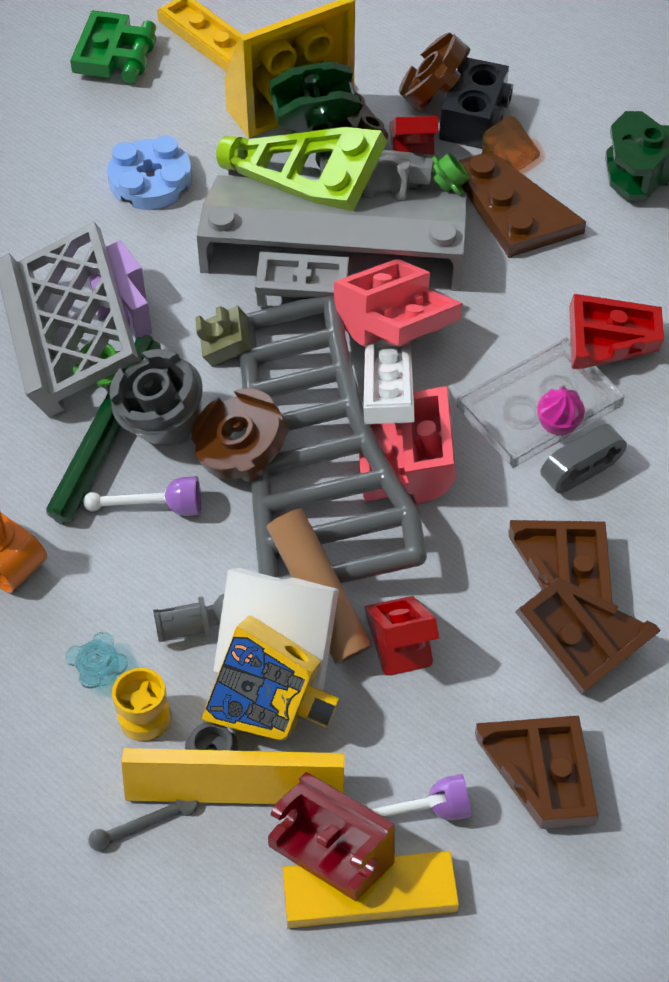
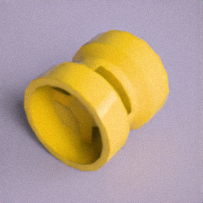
(141, 704)

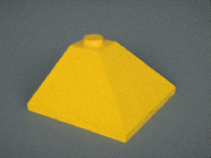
(265, 53)

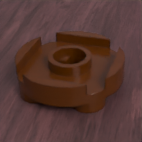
(435, 72)
(252, 452)

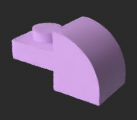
(131, 288)

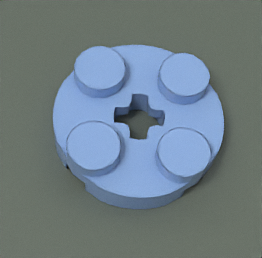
(160, 155)

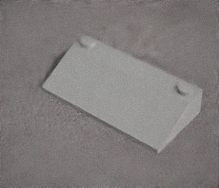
(257, 214)

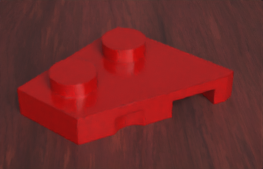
(612, 330)

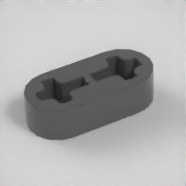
(583, 458)

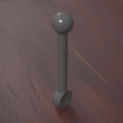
(100, 839)

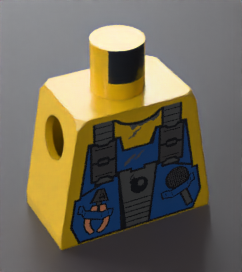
(267, 684)

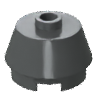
(157, 397)

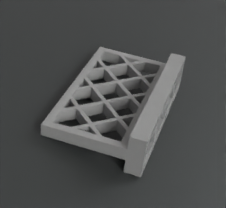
(32, 336)

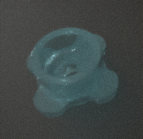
(100, 673)

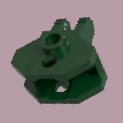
(313, 96)
(642, 150)

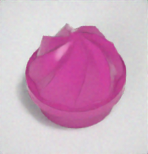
(560, 411)

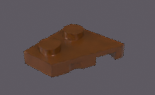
(565, 550)
(583, 632)
(544, 767)

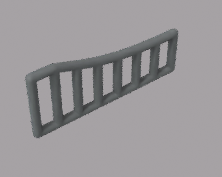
(363, 441)

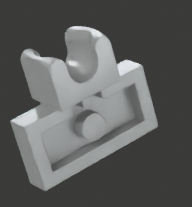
(398, 172)

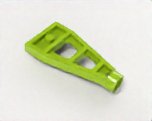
(343, 178)

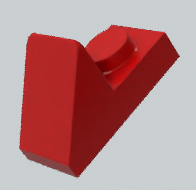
(413, 134)
(402, 634)

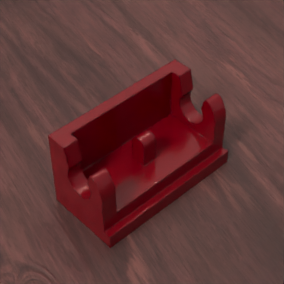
(333, 836)

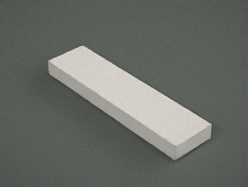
(388, 384)

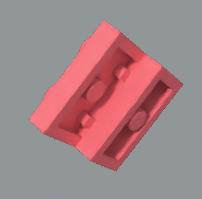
(392, 304)
(420, 449)

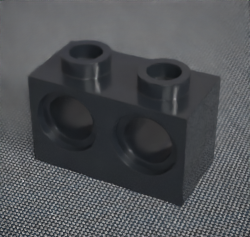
(475, 102)

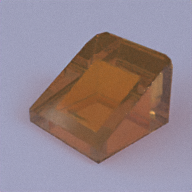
(510, 143)

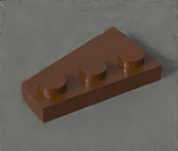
(515, 207)

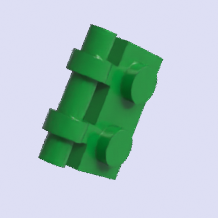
(102, 48)

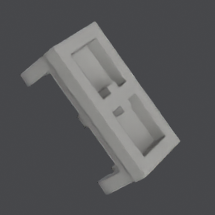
(297, 275)

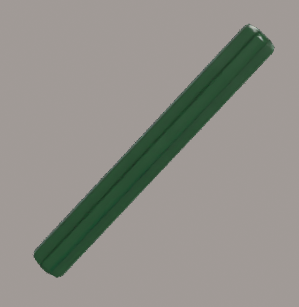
(90, 453)

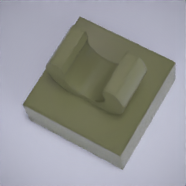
(223, 334)

